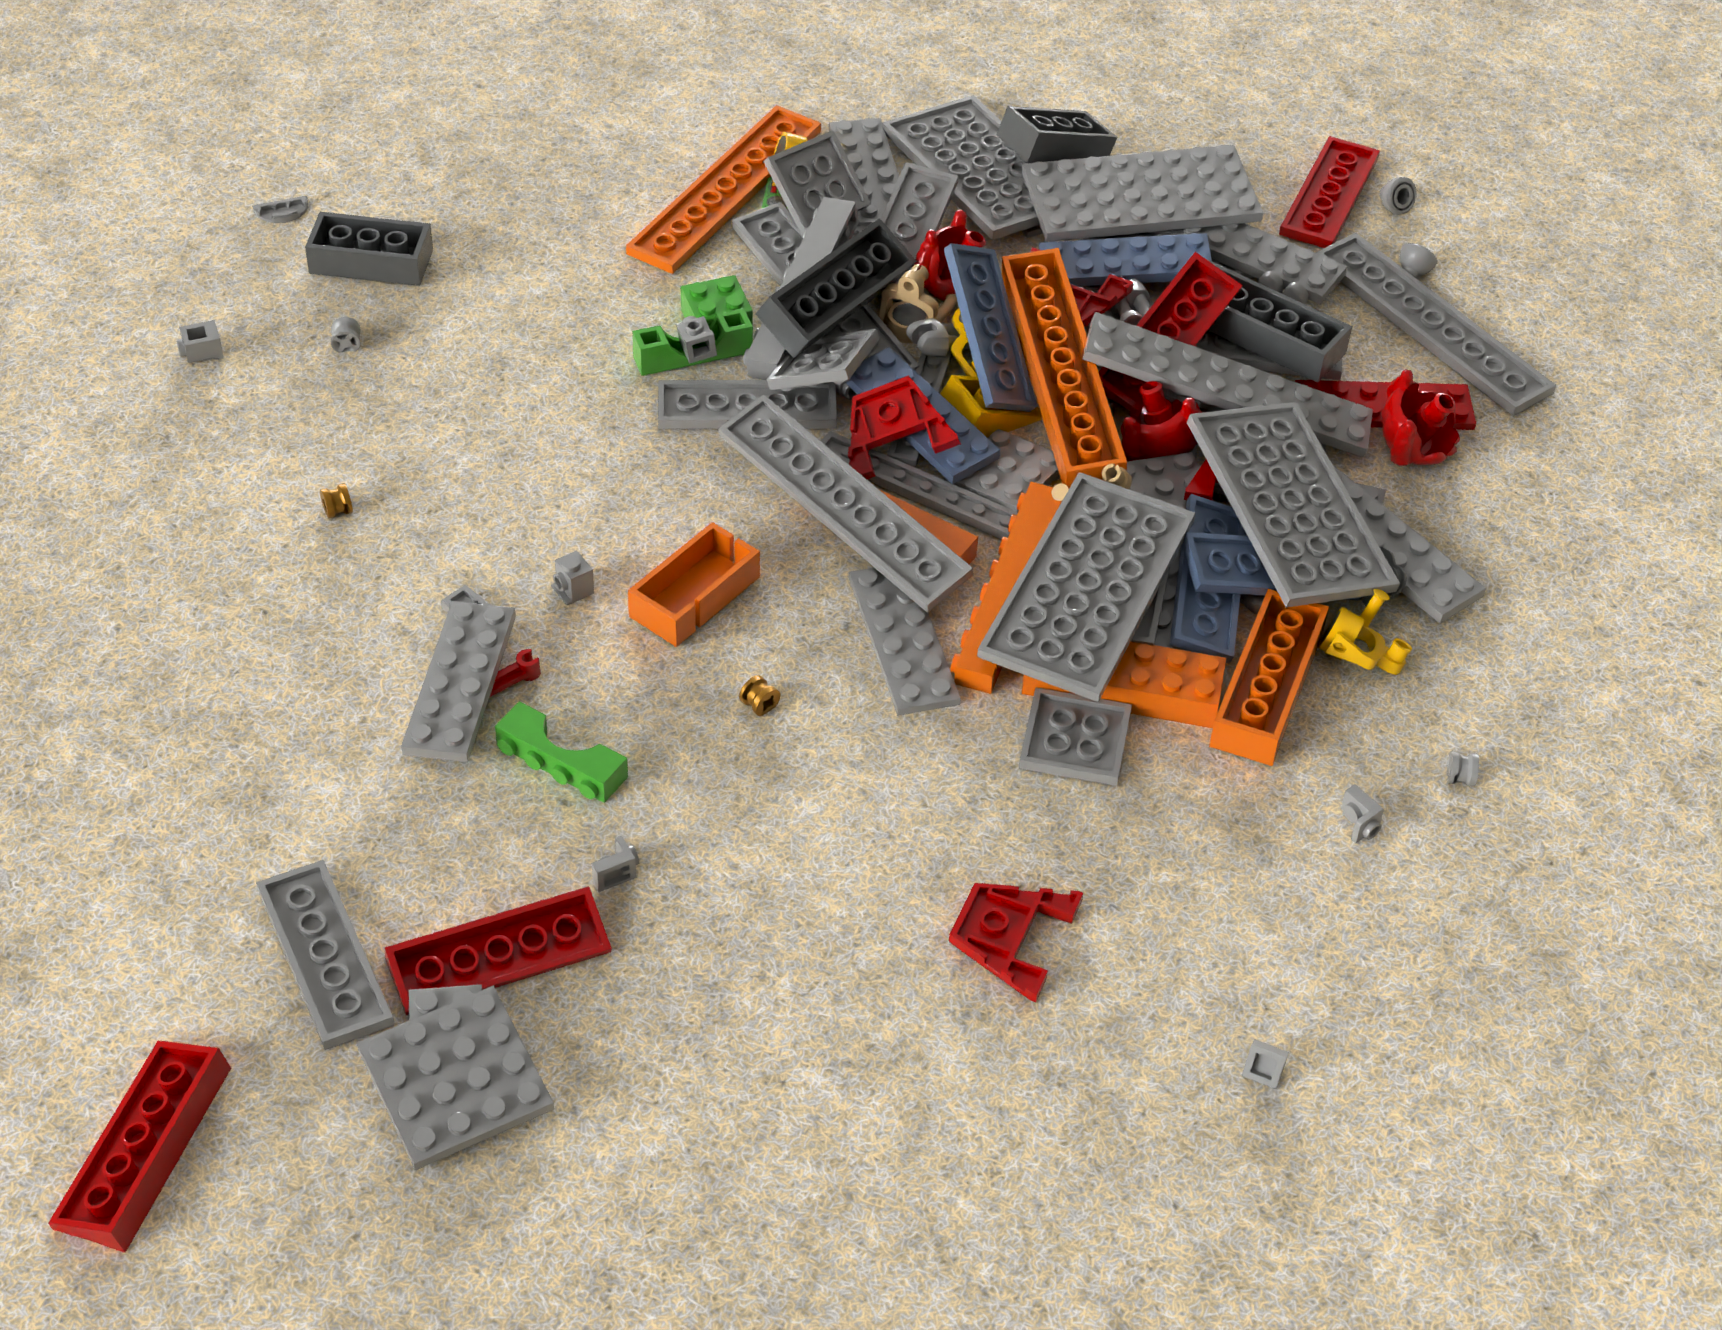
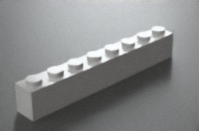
(830, 228)

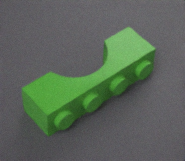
(659, 352)
(593, 771)

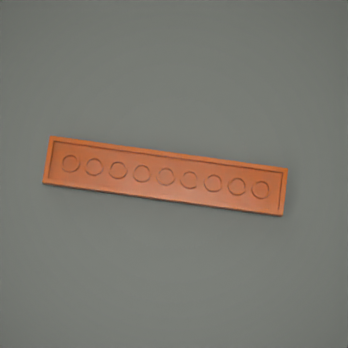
(717, 193)

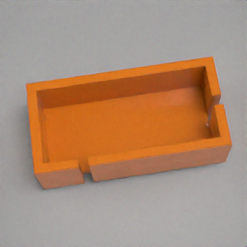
(694, 584)

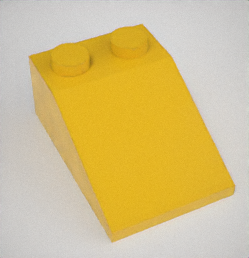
(967, 398)

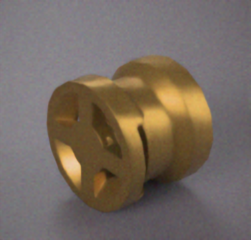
(336, 501)
(759, 695)

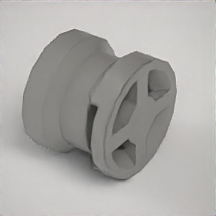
(345, 334)
(1462, 768)

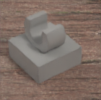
(1265, 1064)

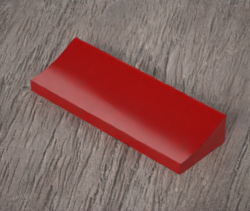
(1181, 313)
(501, 946)
(141, 1144)

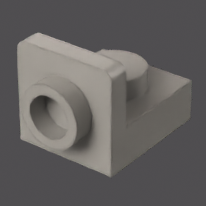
(1362, 811)
(615, 868)

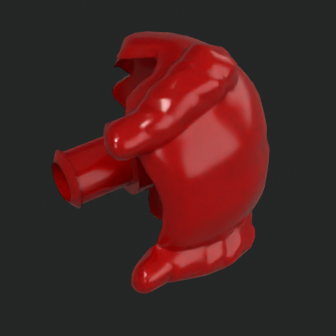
(933, 257)
(1418, 423)
(1160, 428)

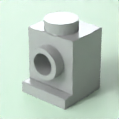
(694, 331)
(200, 342)
(573, 578)

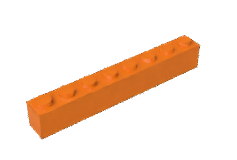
(1026, 529)

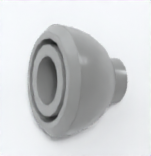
(1398, 194)
(1417, 259)

